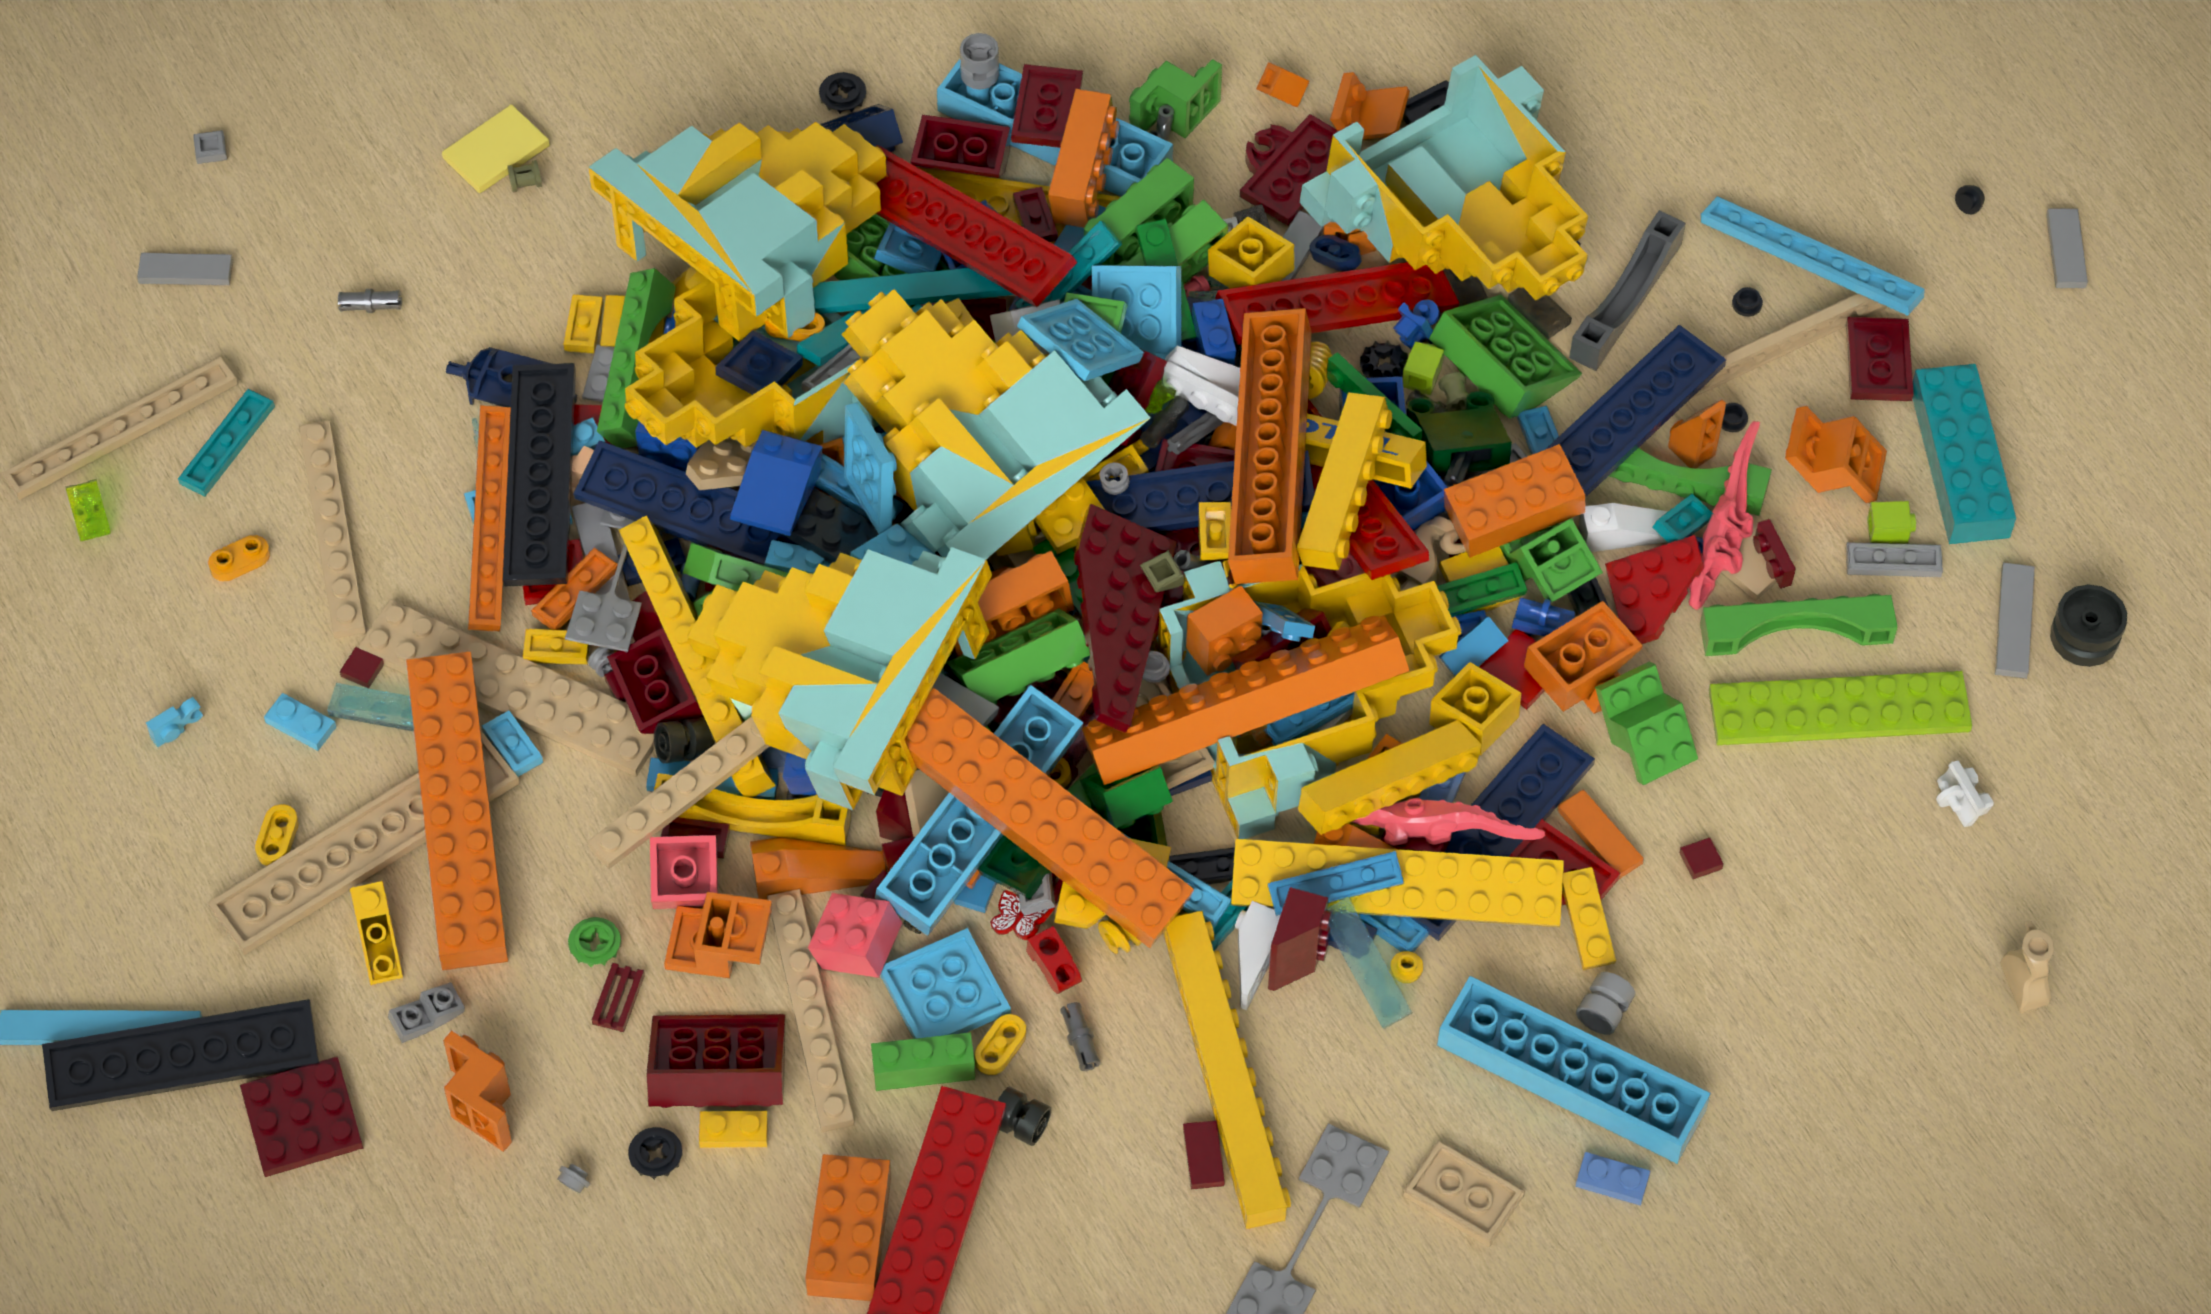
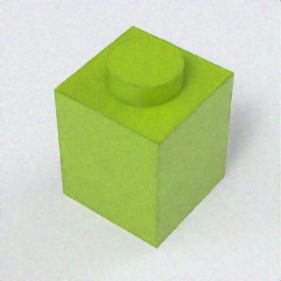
(1423, 367)
(1890, 522)

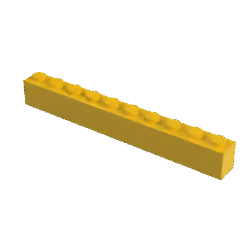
(676, 616)
(1225, 1071)

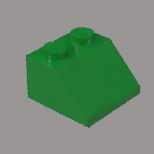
(1129, 797)

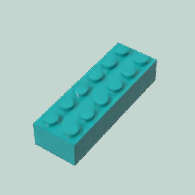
(1963, 454)

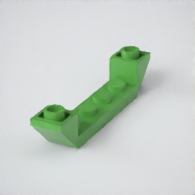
(723, 569)

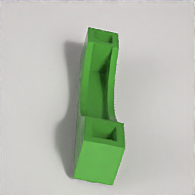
(645, 304)
(1702, 483)
(1861, 619)

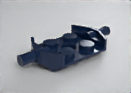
(486, 374)

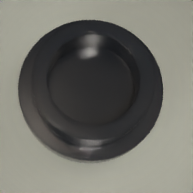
(1969, 199)
(1747, 302)
(1734, 418)

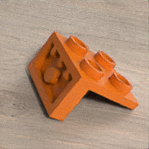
(1375, 110)

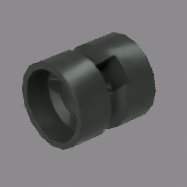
(682, 740)
(1035, 1120)

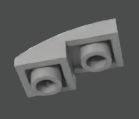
(429, 1012)

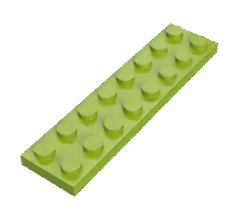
(1840, 708)

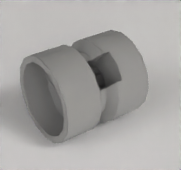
(979, 61)
(1605, 1005)

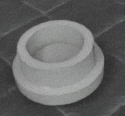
(1156, 667)
(573, 1178)

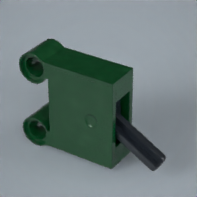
(1463, 438)

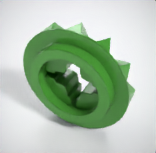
(585, 932)

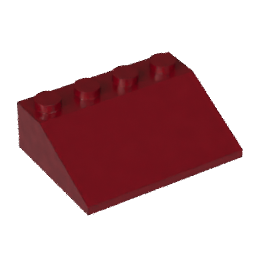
(716, 1060)

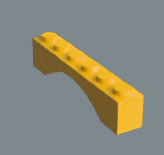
(796, 819)

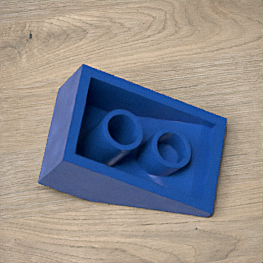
(777, 482)

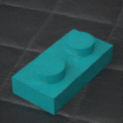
(1683, 519)

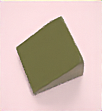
(1163, 572)

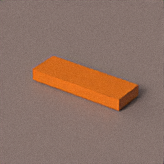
(586, 576)
(1600, 833)

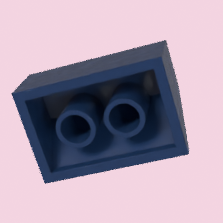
(874, 123)

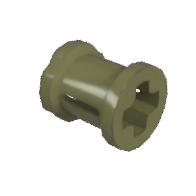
(524, 176)
(1455, 390)

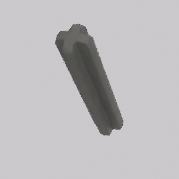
(1193, 433)

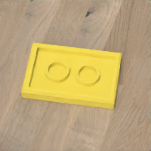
(494, 145)

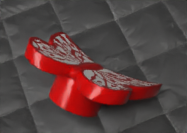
(1013, 918)

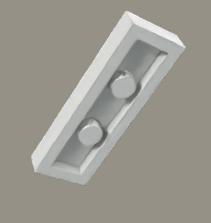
(1201, 393)

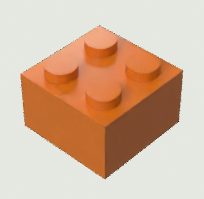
(1223, 630)

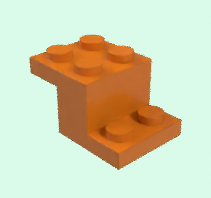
(1836, 454)
(717, 935)
(477, 1090)

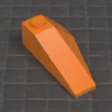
(811, 866)

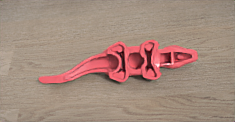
(1726, 526)
(1438, 820)

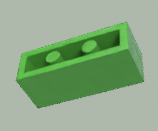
(923, 1061)

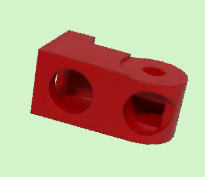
(1053, 960)

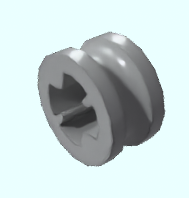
(1114, 487)
(599, 661)

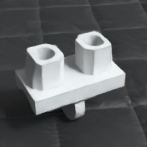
(1960, 793)

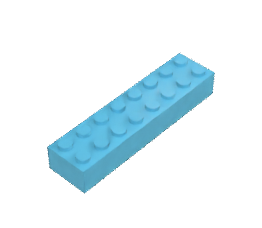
(1133, 149)
(958, 839)
(1573, 1069)

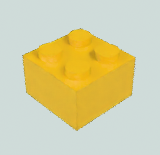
(1250, 256)
(1479, 703)

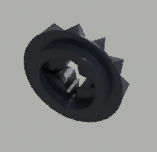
(848, 84)
(1370, 360)
(652, 1140)

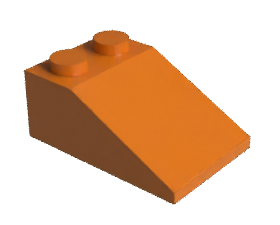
(1581, 655)

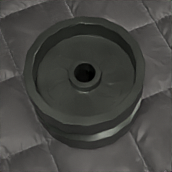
(2088, 625)

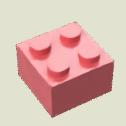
(683, 870)
(855, 935)

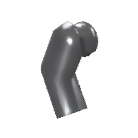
(1164, 122)

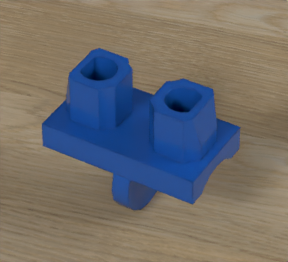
(1417, 325)
(1539, 617)

